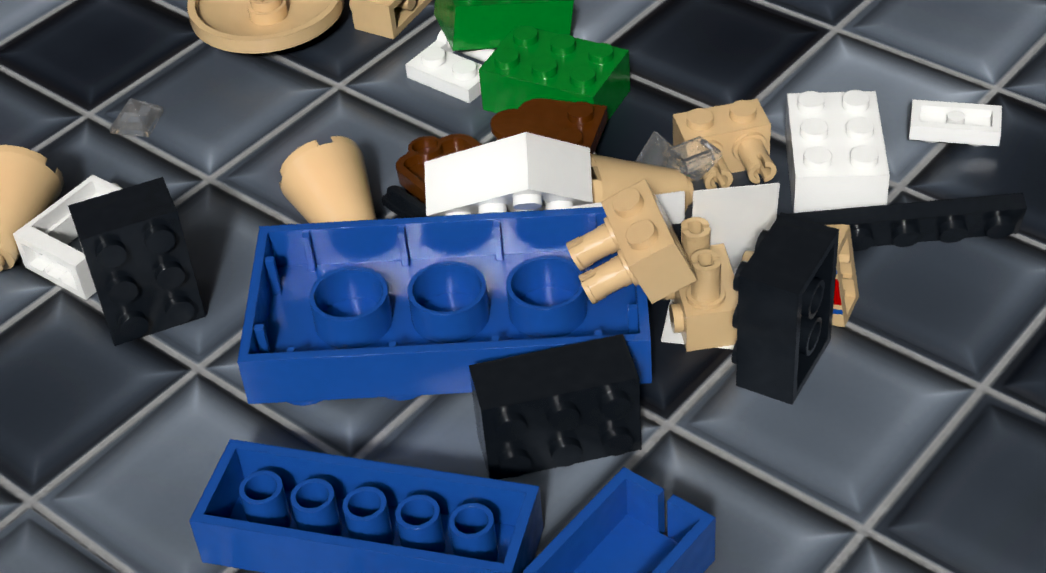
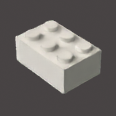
(835, 151)
(509, 176)

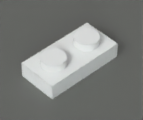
(955, 122)

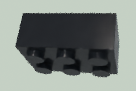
(138, 260)
(784, 307)
(556, 407)

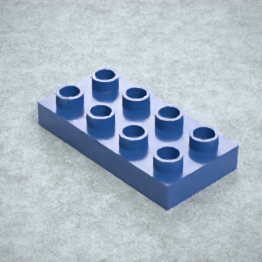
(418, 301)

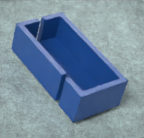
(625, 531)

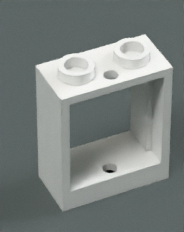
(46, 239)

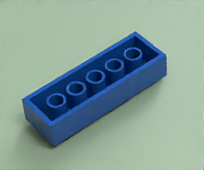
(354, 515)

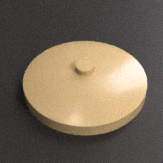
(261, 24)

